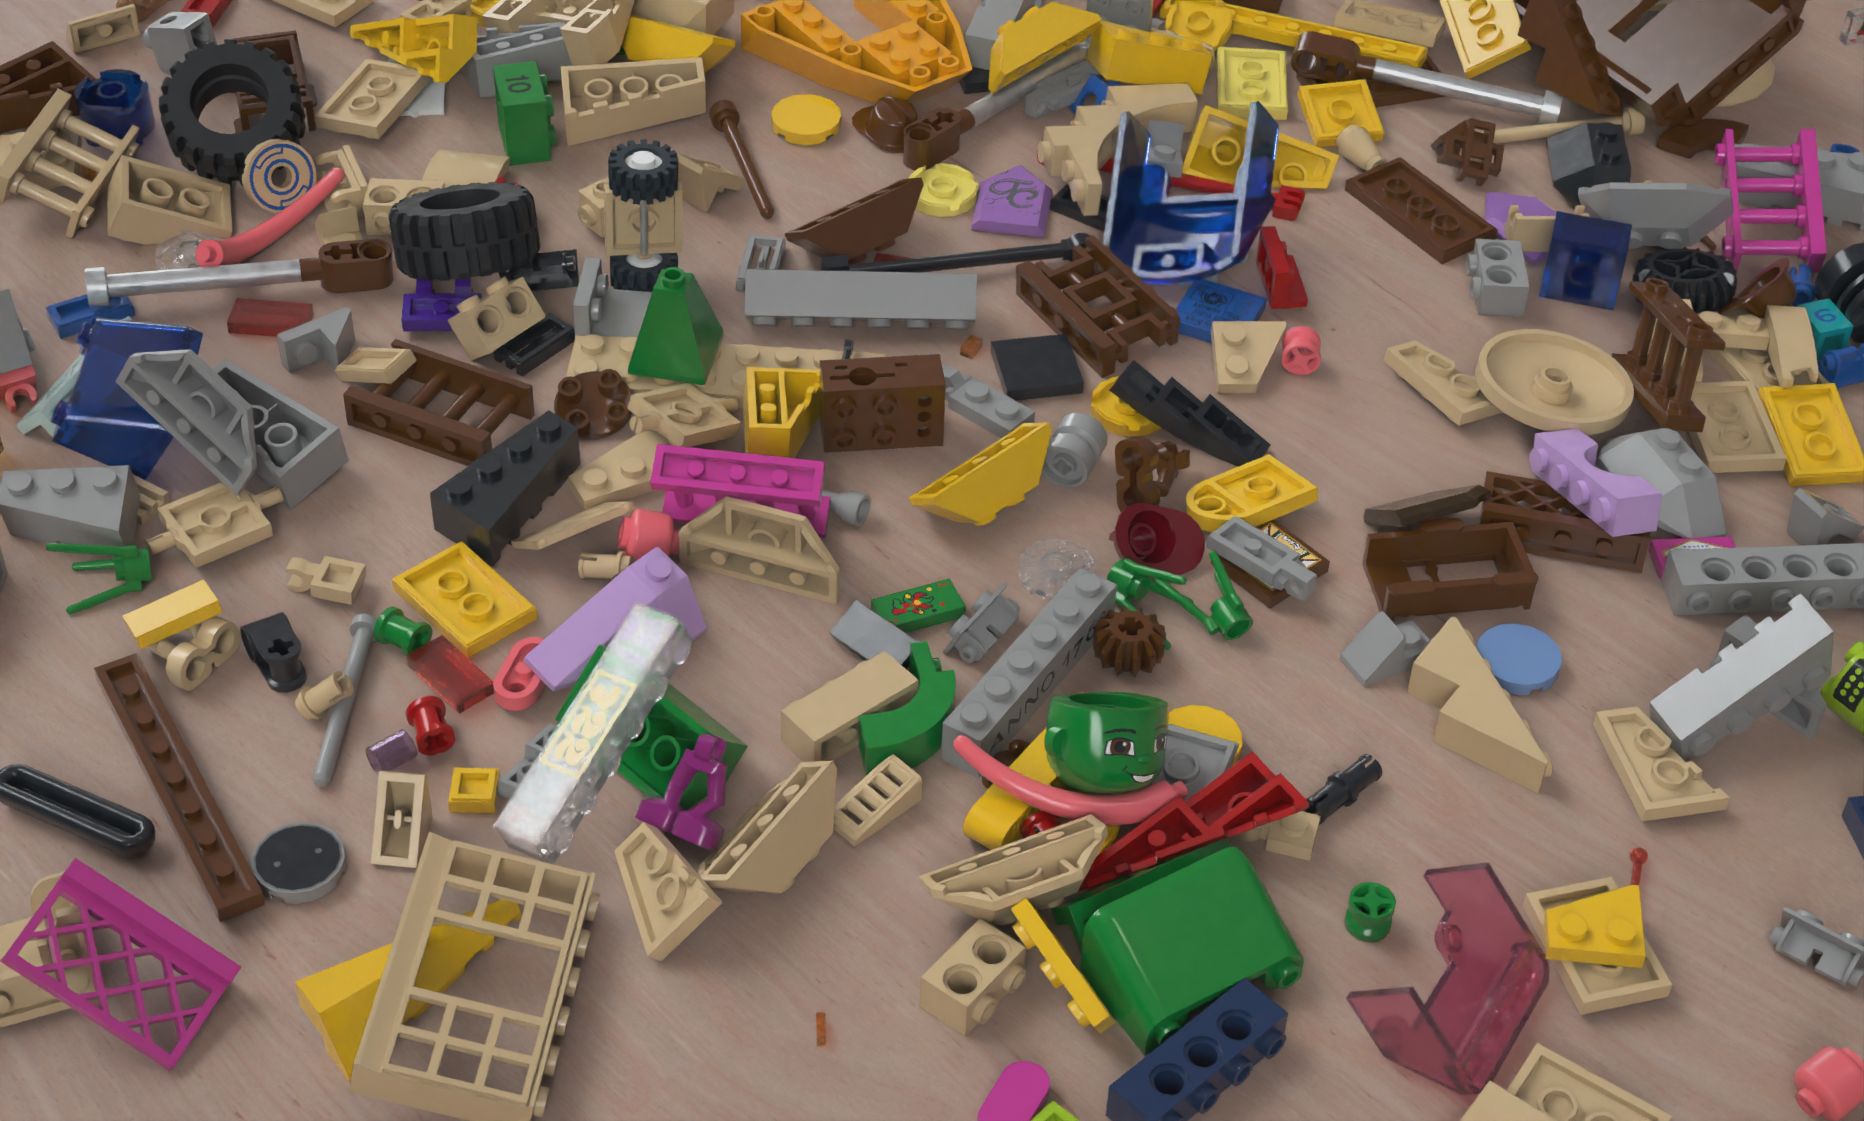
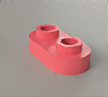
(515, 683)

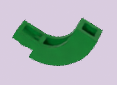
(916, 728)

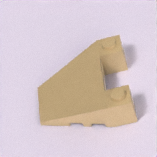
(591, 27)

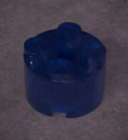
(116, 104)

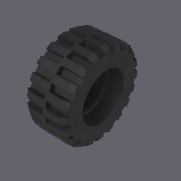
(218, 72)
(464, 231)

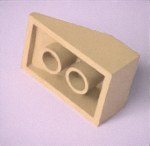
(159, 202)

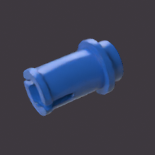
(1803, 284)

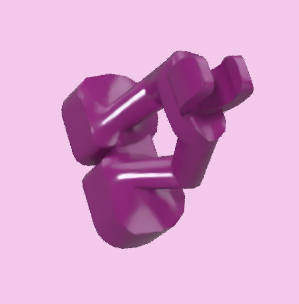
(692, 824)

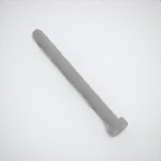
(362, 631)

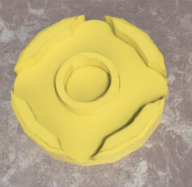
(946, 190)

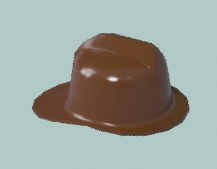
(886, 122)
(1769, 287)

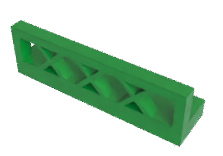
(1086, 904)

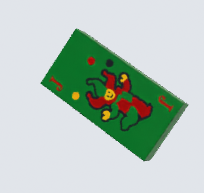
(921, 606)

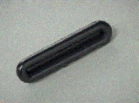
(76, 810)

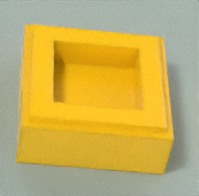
(474, 790)

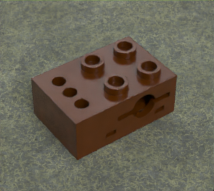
(882, 403)

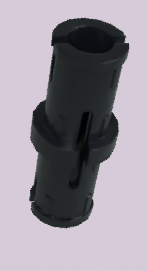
(1344, 787)

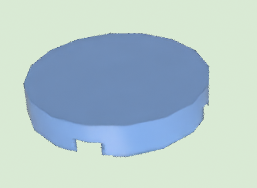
(1521, 657)

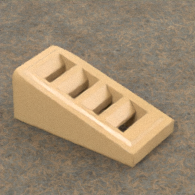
(891, 778)

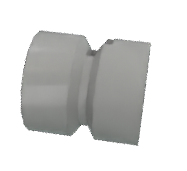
(1074, 450)

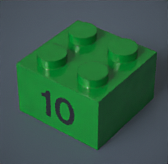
(524, 112)

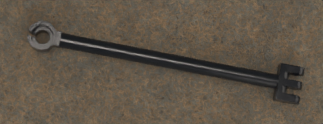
(962, 260)

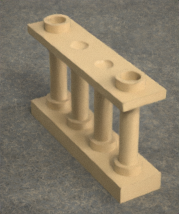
(43, 136)

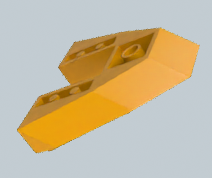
(909, 60)

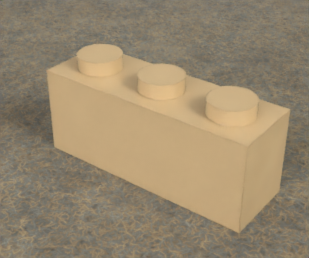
(827, 720)

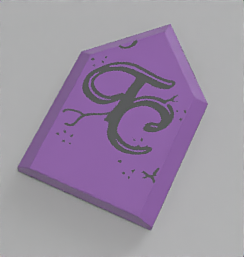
(1013, 204)

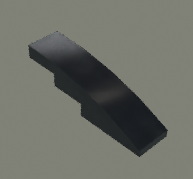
(1201, 424)

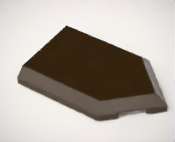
(1427, 506)

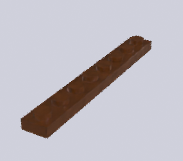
(179, 788)

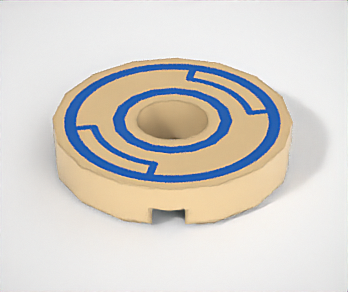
(262, 162)

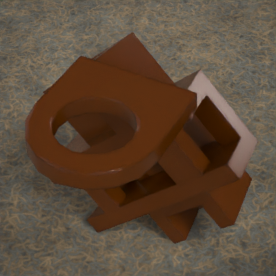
(1473, 145)

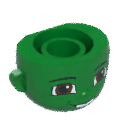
(1106, 740)

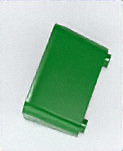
(1186, 945)

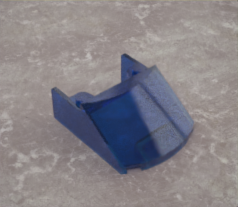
(1190, 234)

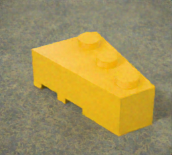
(779, 409)

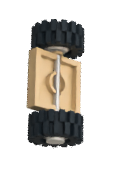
(642, 214)

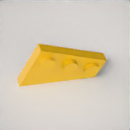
(1059, 969)

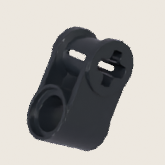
(275, 652)

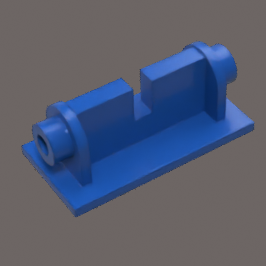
(1843, 366)

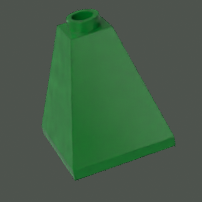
(677, 332)

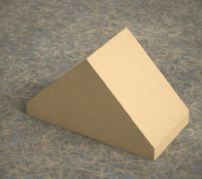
(401, 819)

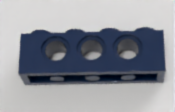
(1201, 1059)

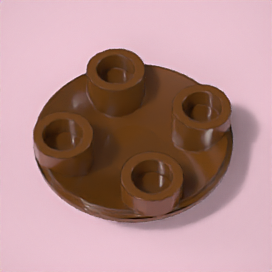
(594, 403)

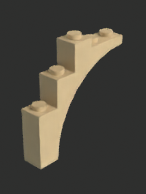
(1091, 138)

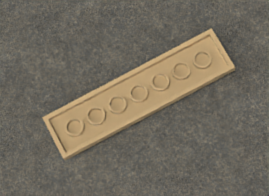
(727, 372)

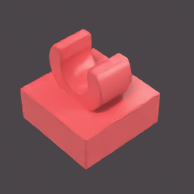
(18, 382)

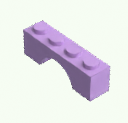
(1611, 500)

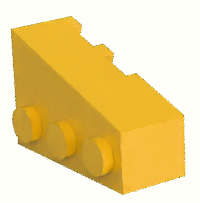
(1148, 57)

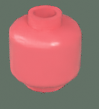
(645, 531)
(1830, 1083)

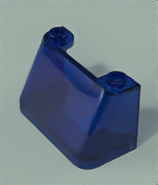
(102, 416)

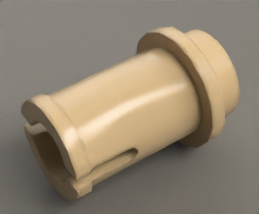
(603, 565)
(314, 701)

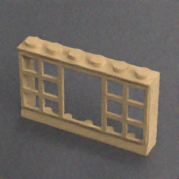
(490, 875)

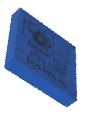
(1215, 302)

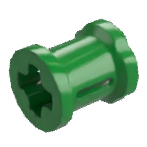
(401, 631)

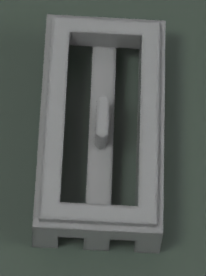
(766, 242)

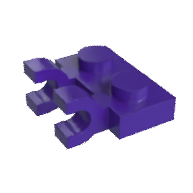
(431, 310)

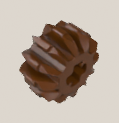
(1129, 641)

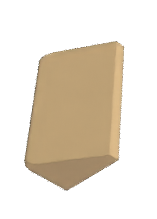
(103, 29)

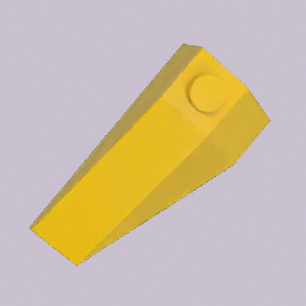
(1219, 148)

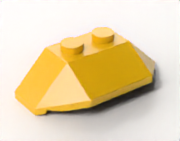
(657, 40)
(1036, 40)
(989, 479)

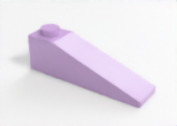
(649, 581)

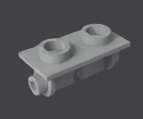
(971, 634)
(1806, 934)

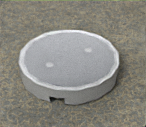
(298, 862)

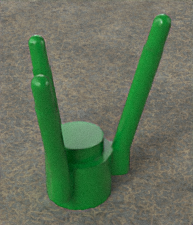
(129, 565)
(1134, 583)
(1228, 611)

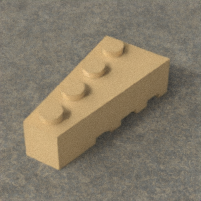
(630, 96)

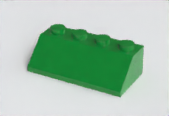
(666, 734)

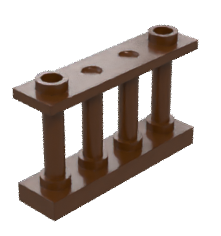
(1655, 386)
(432, 432)

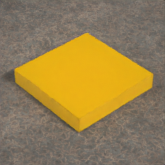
(1336, 106)

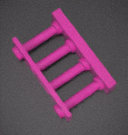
(1804, 184)
(702, 477)

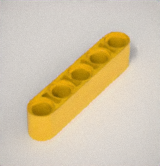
(998, 815)

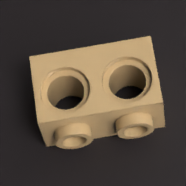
(384, 194)
(498, 321)
(973, 977)

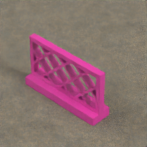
(135, 924)

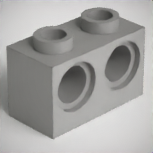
(1498, 277)

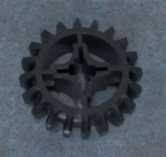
(1693, 275)

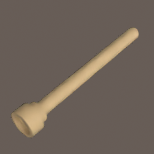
(1632, 123)

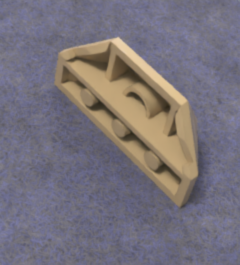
(762, 548)
(776, 834)
(1033, 868)

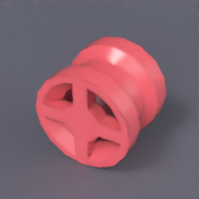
(1294, 357)

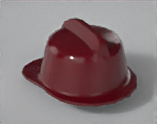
(1158, 538)

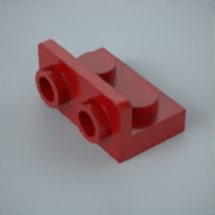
(1279, 272)

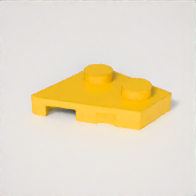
(1598, 929)

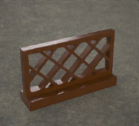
(1557, 535)

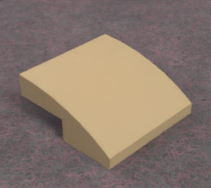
(465, 167)

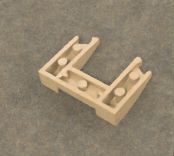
(1782, 332)

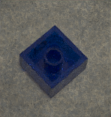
(1585, 260)

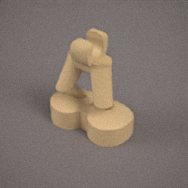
(193, 660)

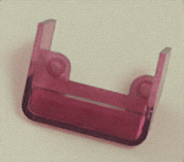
(1481, 998)

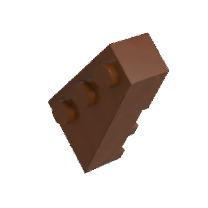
(31, 82)

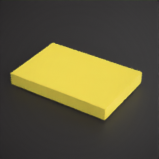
(1249, 77)

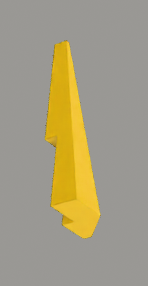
(431, 44)
(343, 995)

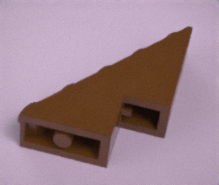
(1570, 55)

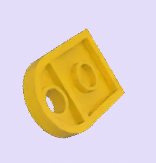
(1251, 492)

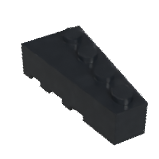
(506, 486)

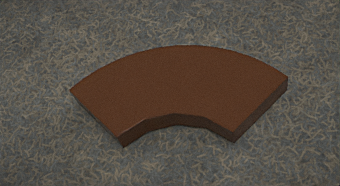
(1702, 136)

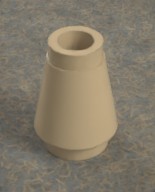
(1359, 148)

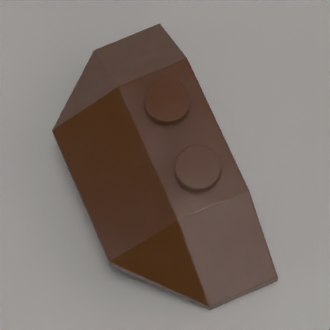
(863, 224)

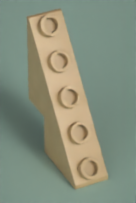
(1475, 710)

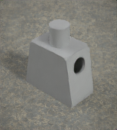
(177, 35)

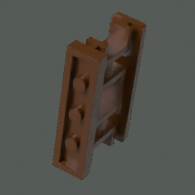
(1071, 315)

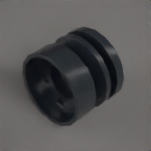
(1843, 284)

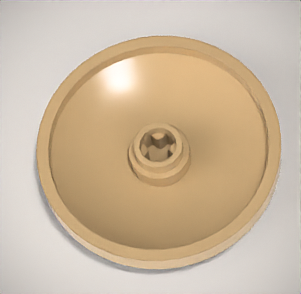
(1554, 381)

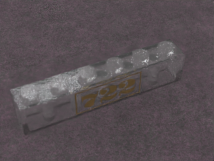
(594, 734)

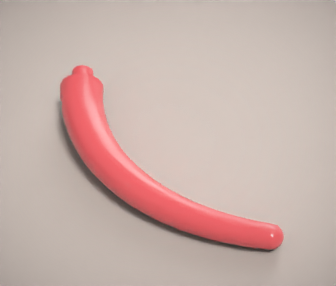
(251, 242)
(1110, 809)

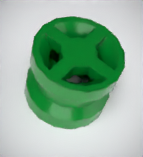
(1380, 905)

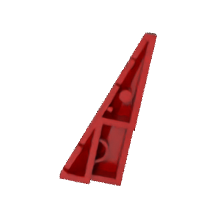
(1227, 806)

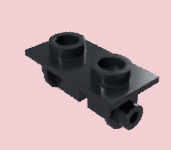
(548, 271)

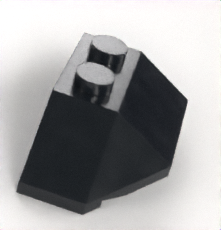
(1587, 158)

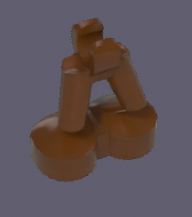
(1136, 460)

